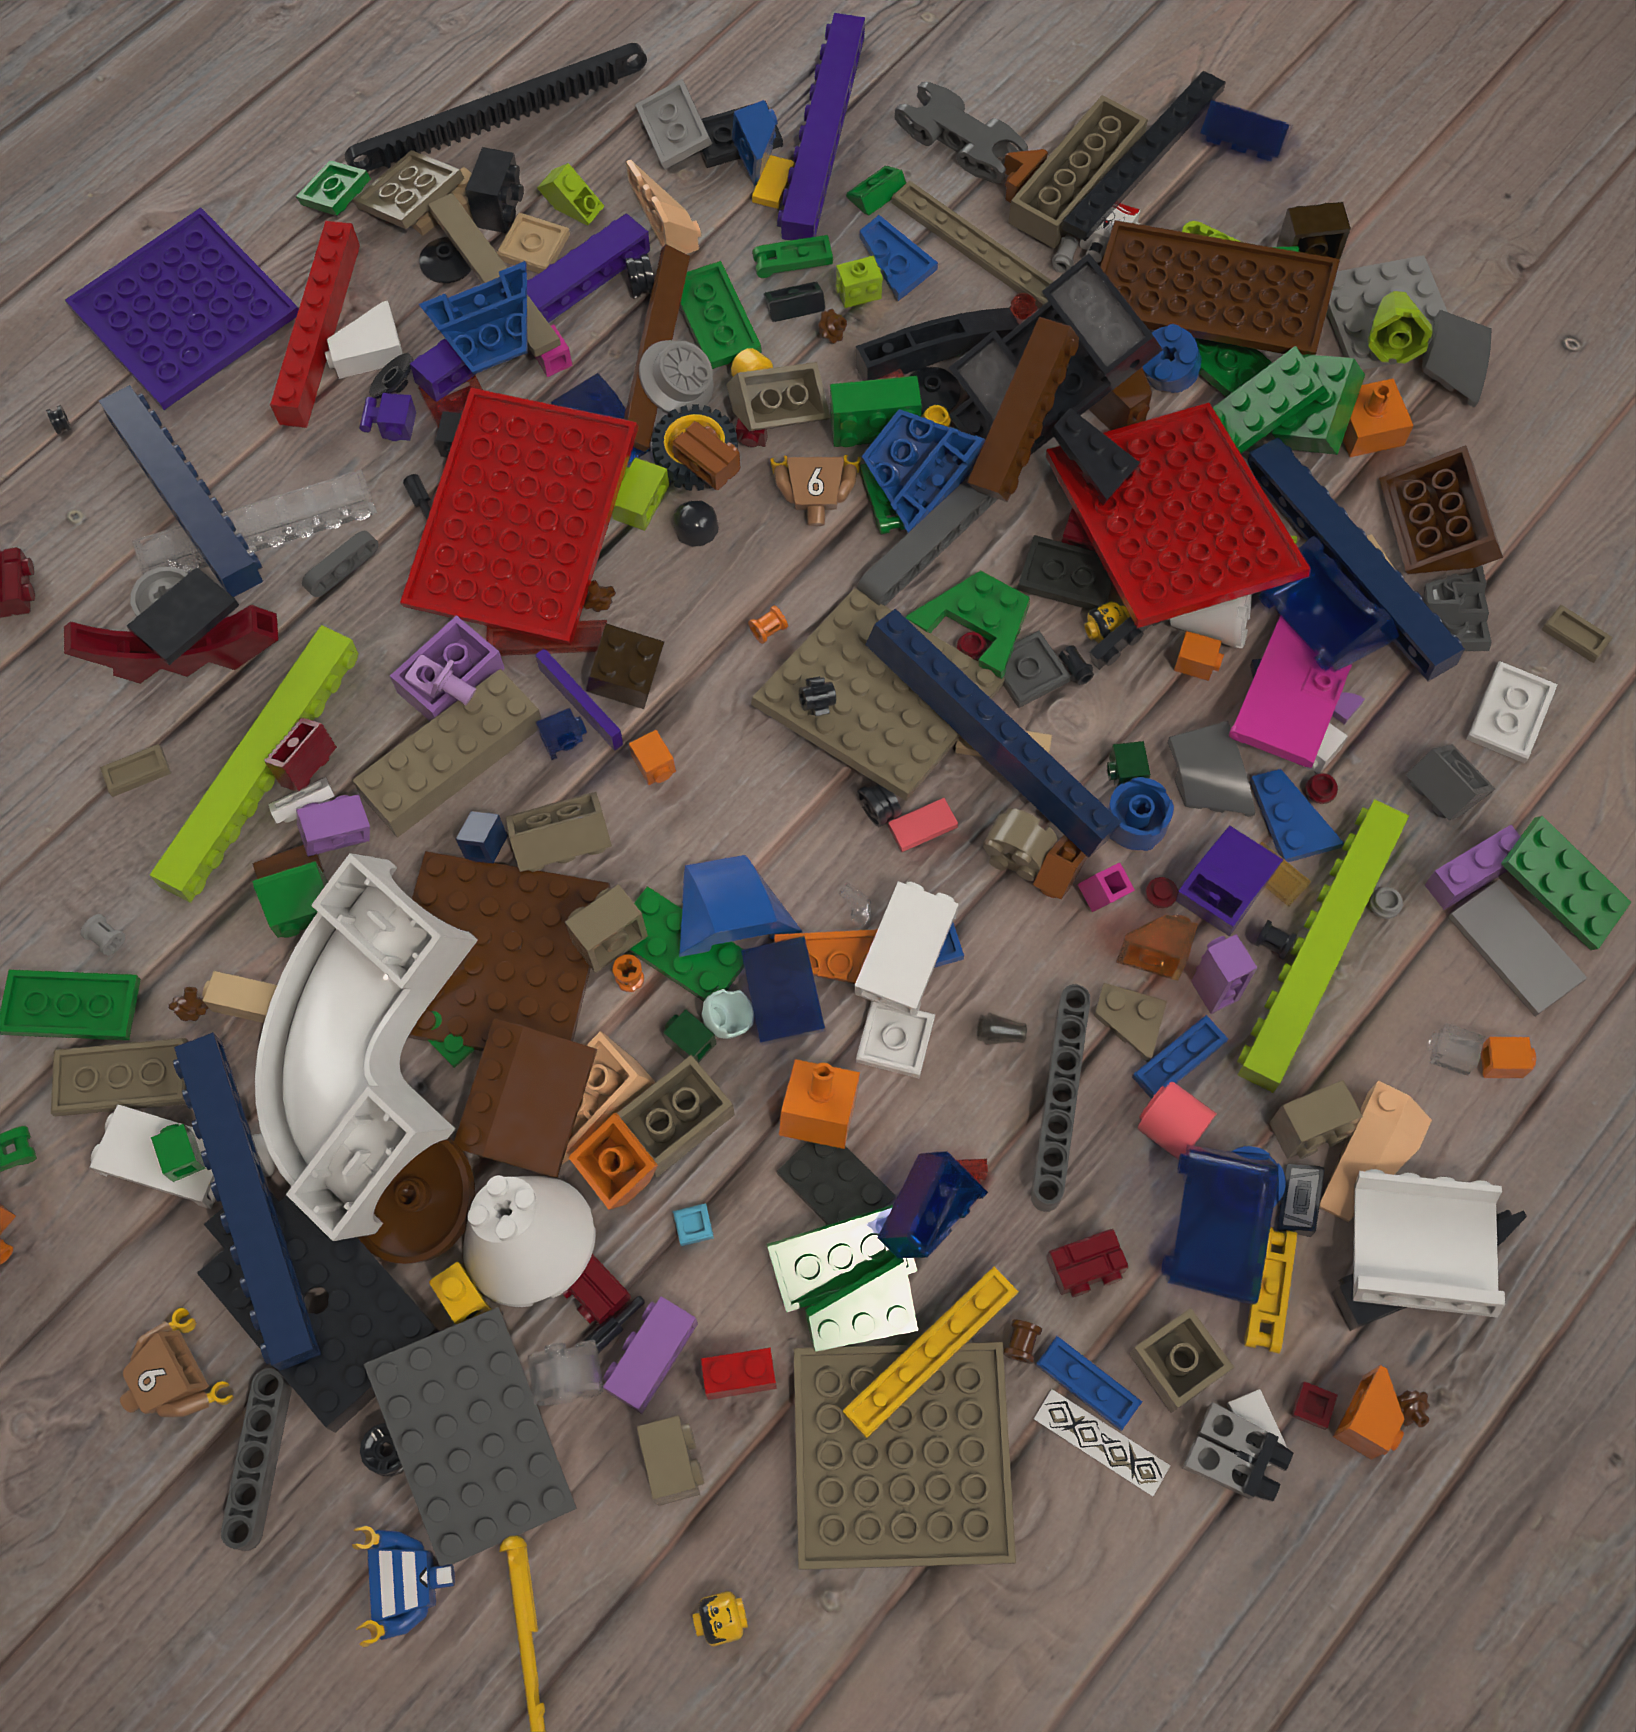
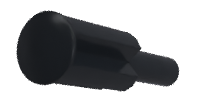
(417, 493)
(612, 1326)

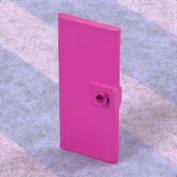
(1289, 700)

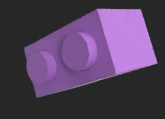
(333, 824)

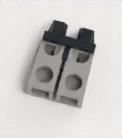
(1248, 1457)

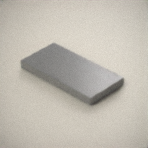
(1517, 947)

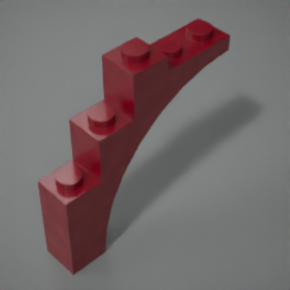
(227, 645)

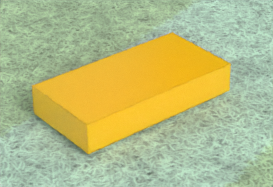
(772, 182)

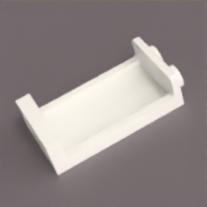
(906, 948)
(130, 1155)

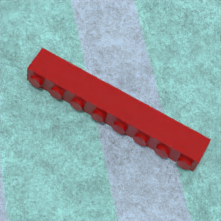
(314, 324)

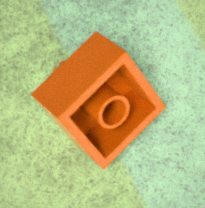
(1377, 420)
(819, 1103)

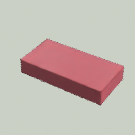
(923, 824)

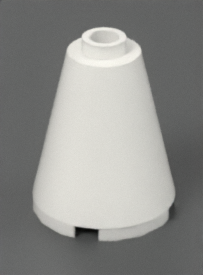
(1221, 621)

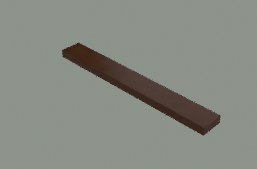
(658, 327)

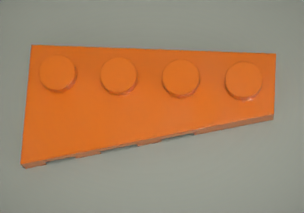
(837, 953)

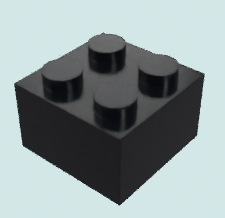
(494, 190)

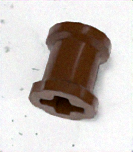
(1022, 1341)

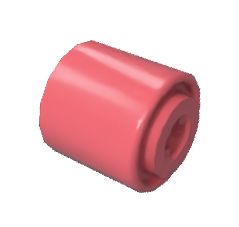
(1175, 1119)

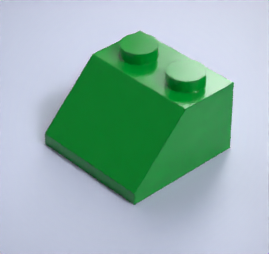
(289, 897)

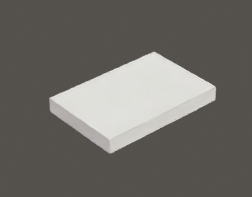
(1512, 712)

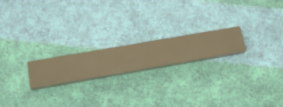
(971, 242)
(487, 264)

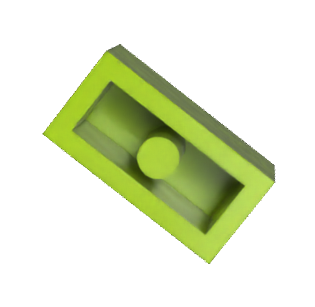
(640, 493)

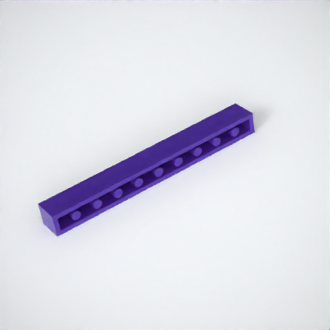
(823, 127)
(551, 291)

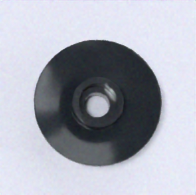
(443, 262)
(392, 376)
(946, 389)

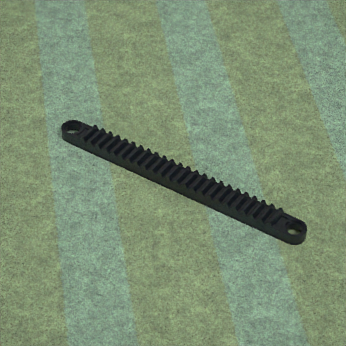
(498, 108)

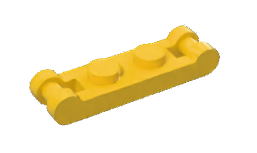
(1273, 1294)

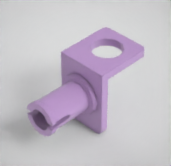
(443, 680)

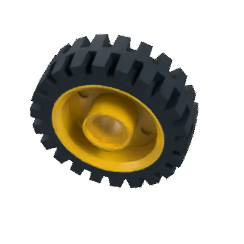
(672, 427)

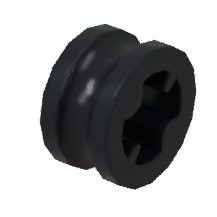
(59, 419)

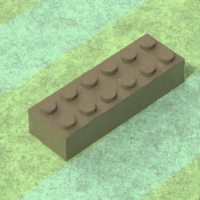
(1075, 169)
(448, 753)

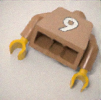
(815, 483)
(165, 1374)

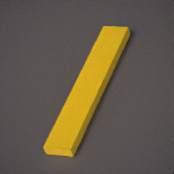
(930, 1352)

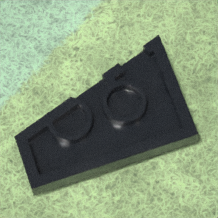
(1098, 457)

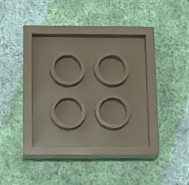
(408, 188)

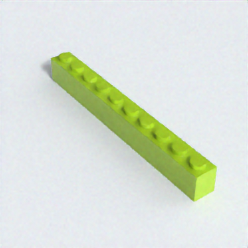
(246, 777)
(1322, 947)

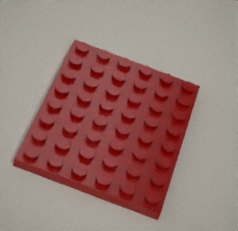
(520, 515)
(1185, 522)

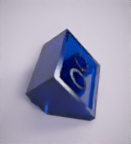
(1245, 130)

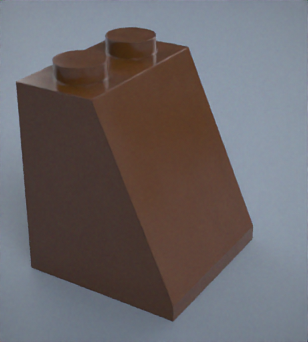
(1125, 403)

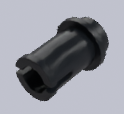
(1076, 665)

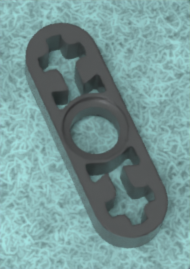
(340, 563)

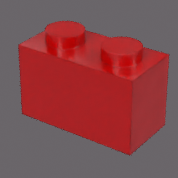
(738, 1373)

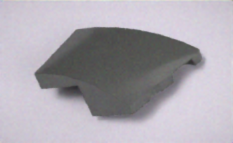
(1458, 355)
(1462, 607)
(1211, 770)

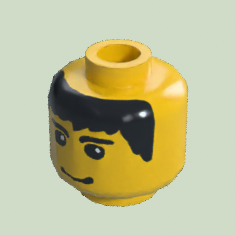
(1104, 620)
(720, 1618)

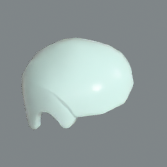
(728, 1013)

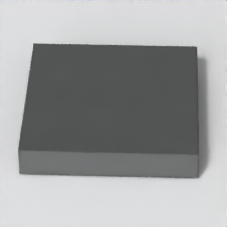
(1033, 670)

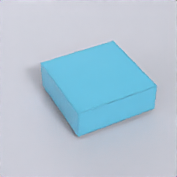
(693, 1224)

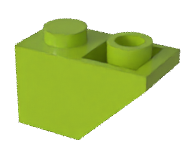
(570, 194)

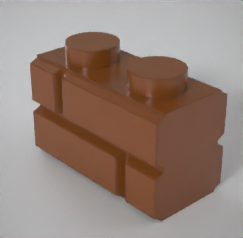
(707, 455)

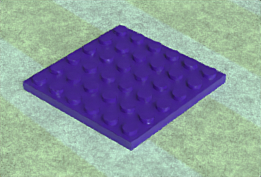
(182, 308)

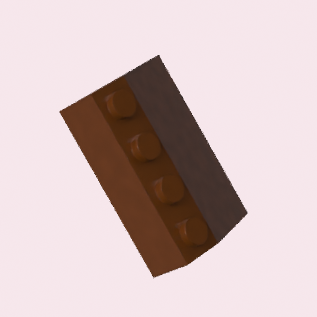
(1441, 514)
(525, 1098)

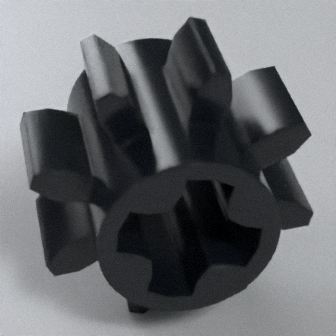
(817, 696)

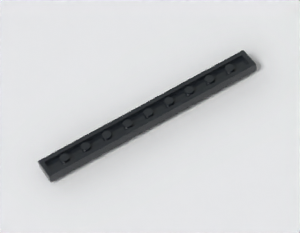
(1143, 156)

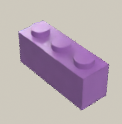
(1472, 868)
(1223, 973)
(649, 1354)

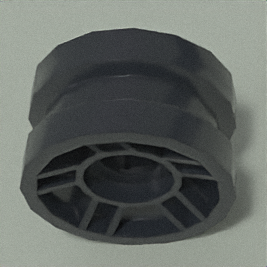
(640, 275)
(879, 803)
(373, 1447)

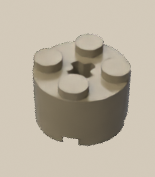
(1018, 843)

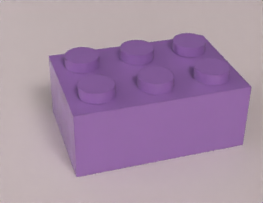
(472, 658)

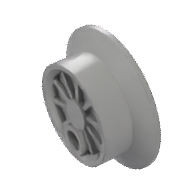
(676, 375)

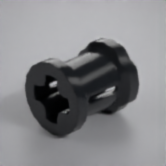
(1275, 939)

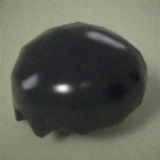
(695, 523)

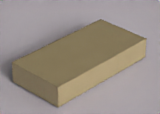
(1577, 633)
(135, 770)

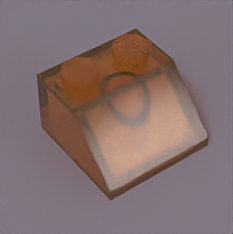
(1159, 946)

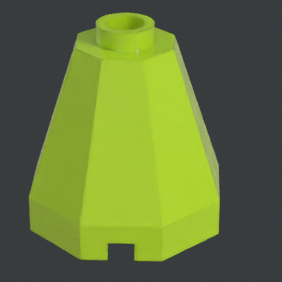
(1399, 329)

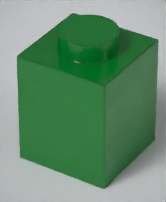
(177, 1152)

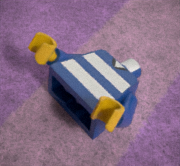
(400, 1582)

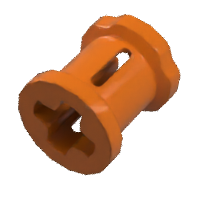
(768, 624)
(622, 966)

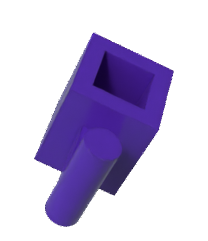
(393, 417)

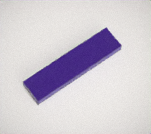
(579, 699)

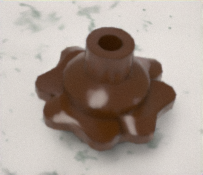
(832, 326)
(599, 597)
(189, 1005)
(1413, 1408)

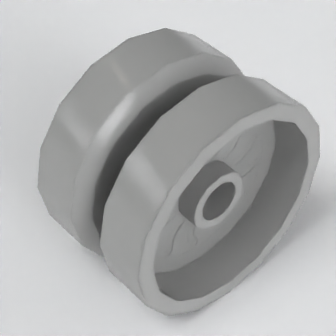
(153, 586)

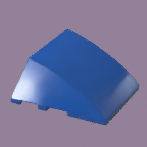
(486, 321)
(920, 463)
(728, 903)

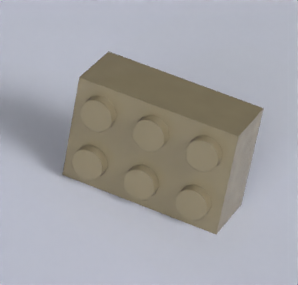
(677, 1113)

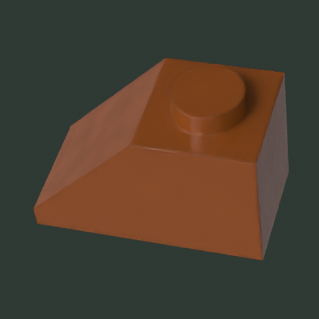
(1060, 868)

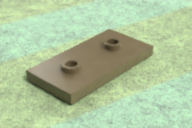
(115, 1075)

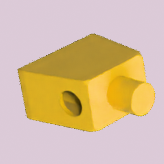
(458, 1293)

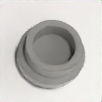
(1386, 903)

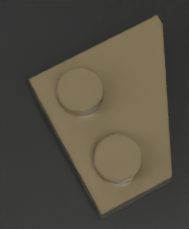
(1131, 1016)

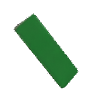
(877, 189)

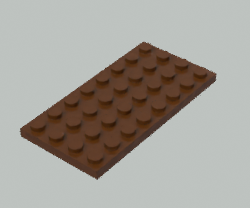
(1221, 287)

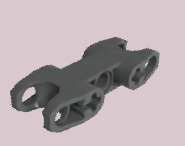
(947, 122)

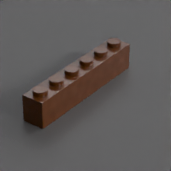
(1024, 409)

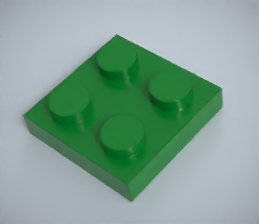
(333, 187)

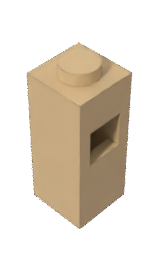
(238, 996)

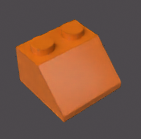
(614, 1163)
(1372, 1417)

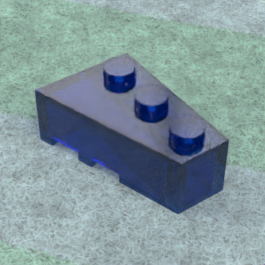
(929, 1205)

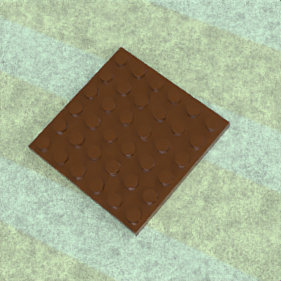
(523, 956)

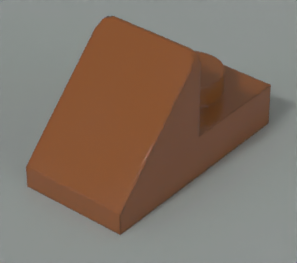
(1020, 168)

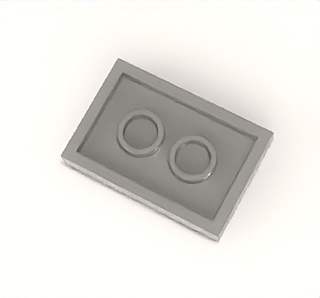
(673, 124)

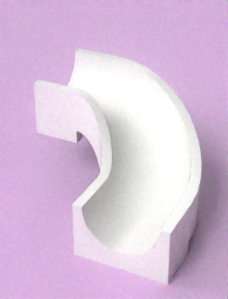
(334, 1040)

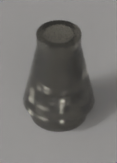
(1000, 1030)

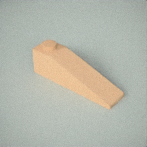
(666, 216)
(611, 1086)
(1383, 1140)

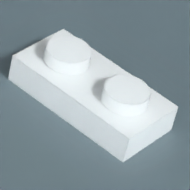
(285, 808)

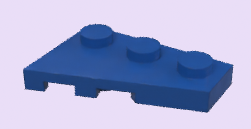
(900, 259)
(1291, 818)

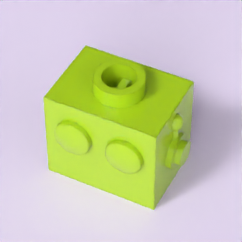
(859, 281)

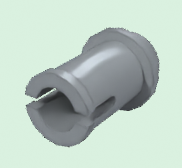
(1063, 258)

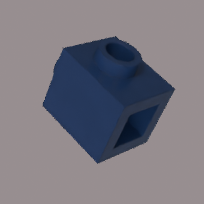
(482, 837)

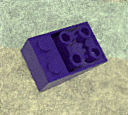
(1228, 880)

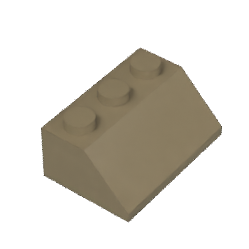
(778, 396)
(558, 832)

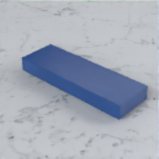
(1180, 1056)
(1089, 1383)

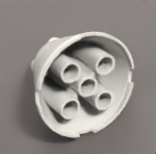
(527, 1239)

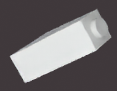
(365, 343)

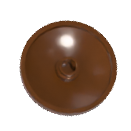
(424, 1206)

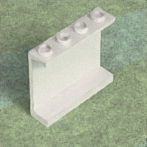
(1426, 1243)

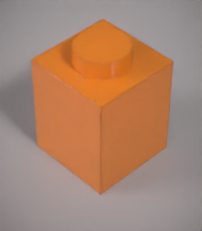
(1199, 656)
(652, 758)
(1507, 1057)

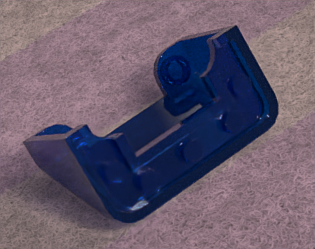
(1330, 612)
(1222, 1223)

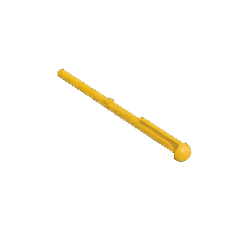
(526, 1624)

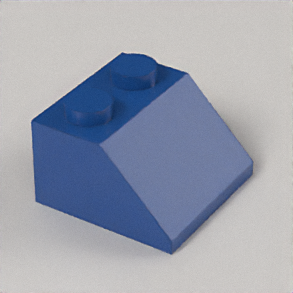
(754, 136)

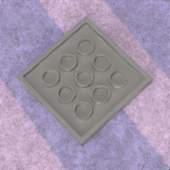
(1359, 295)

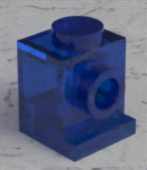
(561, 732)

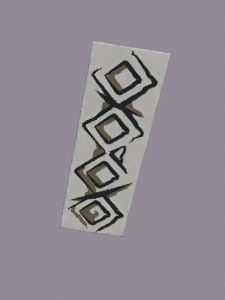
(1102, 1442)

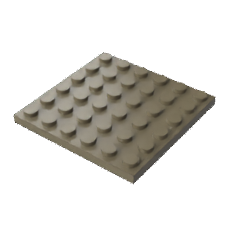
(877, 717)
(923, 1483)

